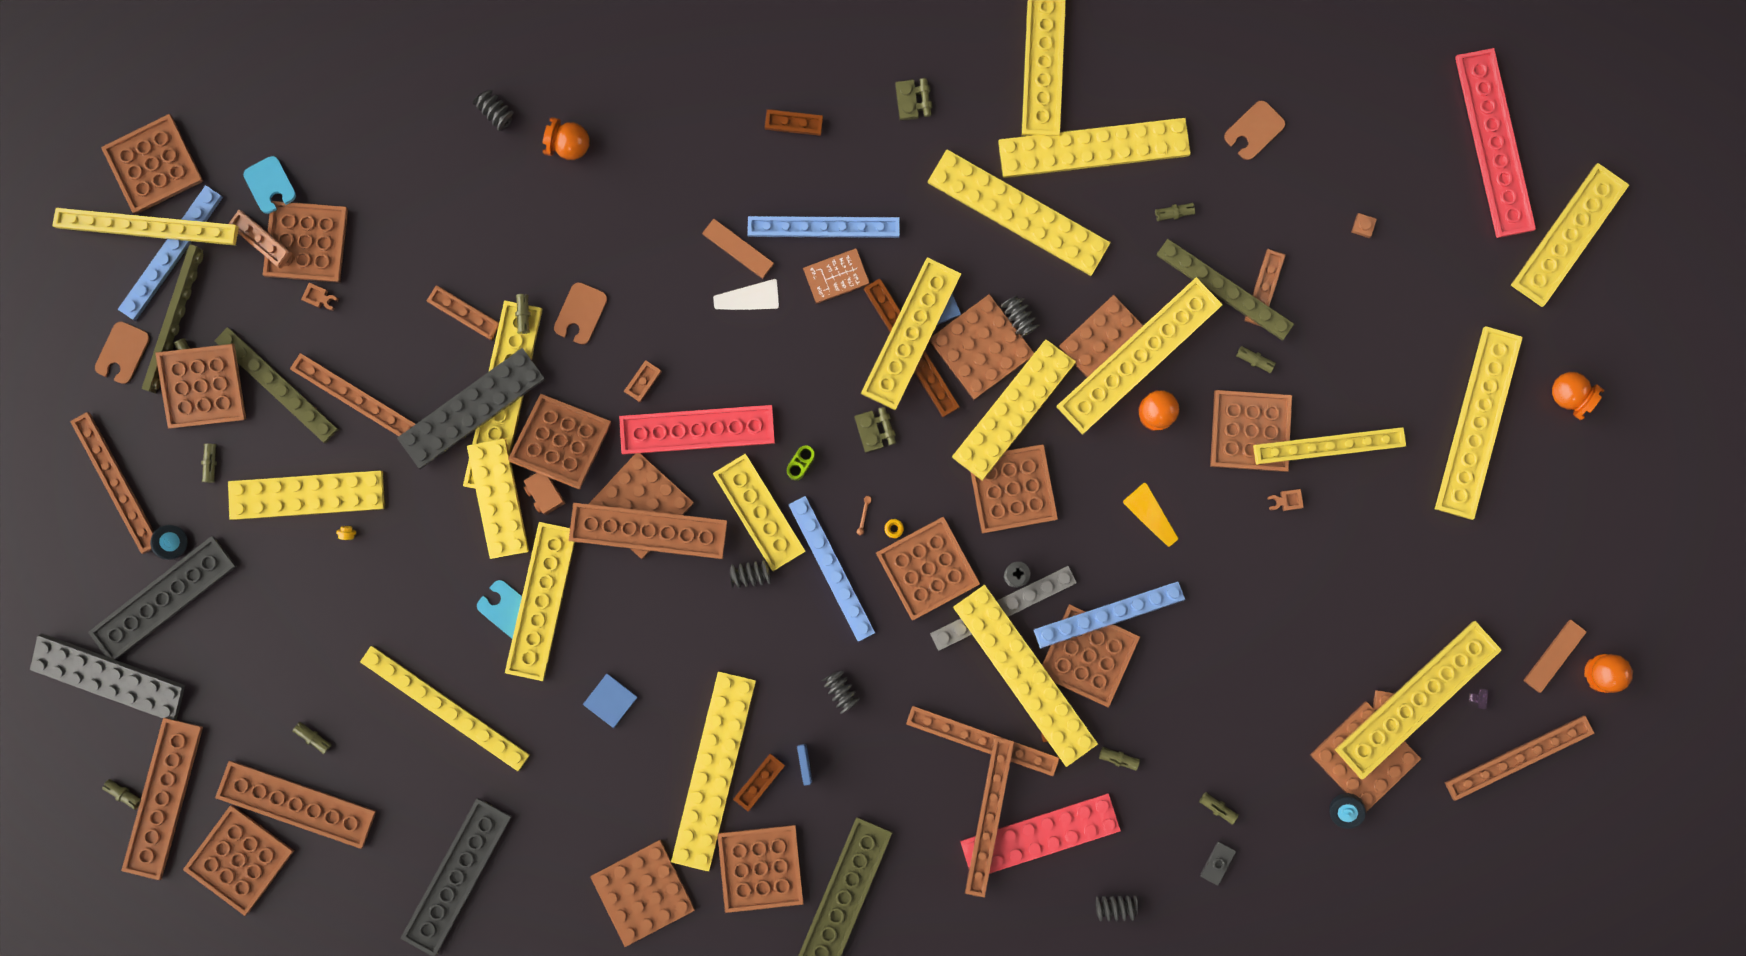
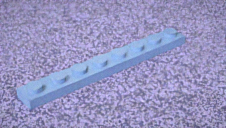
(823, 227)
(167, 257)
(831, 568)
(1109, 614)

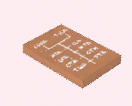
(836, 276)

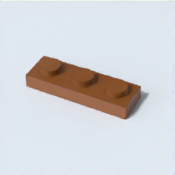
(793, 122)
(759, 782)

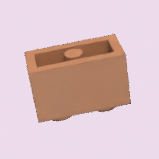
(544, 493)

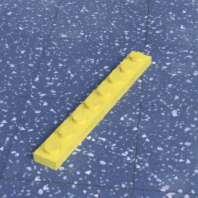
(1329, 445)

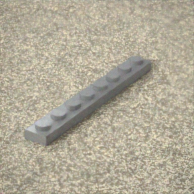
(1010, 605)

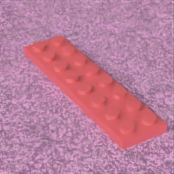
(697, 429)
(1049, 833)

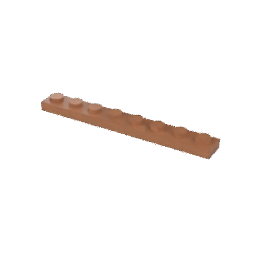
(351, 395)
(114, 481)
(979, 740)
(1519, 758)
(989, 817)

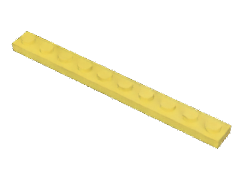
(145, 226)
(445, 708)

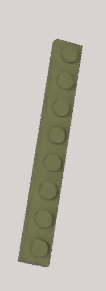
(1225, 289)
(174, 313)
(278, 387)

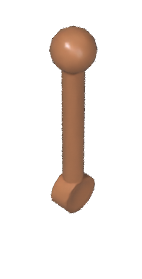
(867, 500)

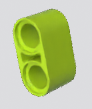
(798, 461)

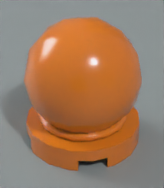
(568, 139)
(1575, 392)
(1158, 410)
(1608, 673)

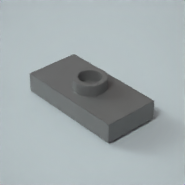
(1217, 863)

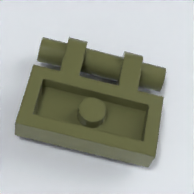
(907, 101)
(869, 431)

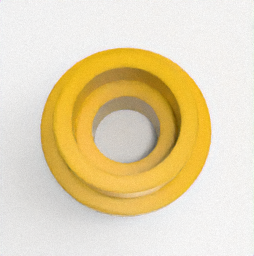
(346, 533)
(889, 533)

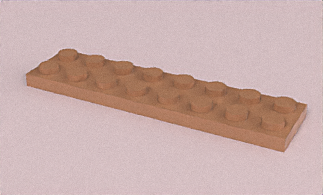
(648, 530)
(162, 799)
(295, 804)

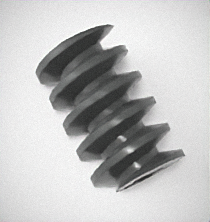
(493, 109)
(1020, 316)
(750, 574)
(1012, 580)
(841, 691)
(1116, 908)

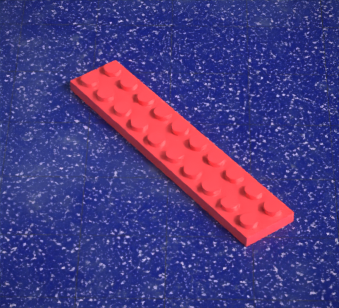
(1495, 143)

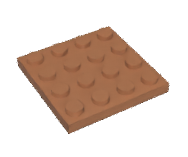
(152, 164)
(313, 236)
(1100, 336)
(981, 347)
(200, 386)
(1246, 421)
(559, 441)
(642, 488)
(1015, 491)
(927, 568)
(1091, 662)
(1380, 779)
(238, 860)
(760, 868)
(642, 893)

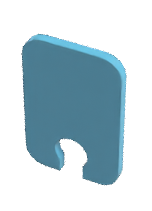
(266, 180)
(506, 612)

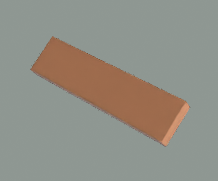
(261, 239)
(738, 248)
(1267, 278)
(463, 312)
(1554, 656)

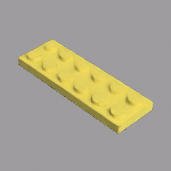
(497, 498)
(759, 512)

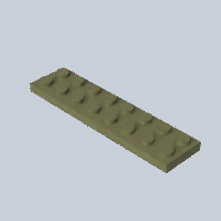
(846, 890)

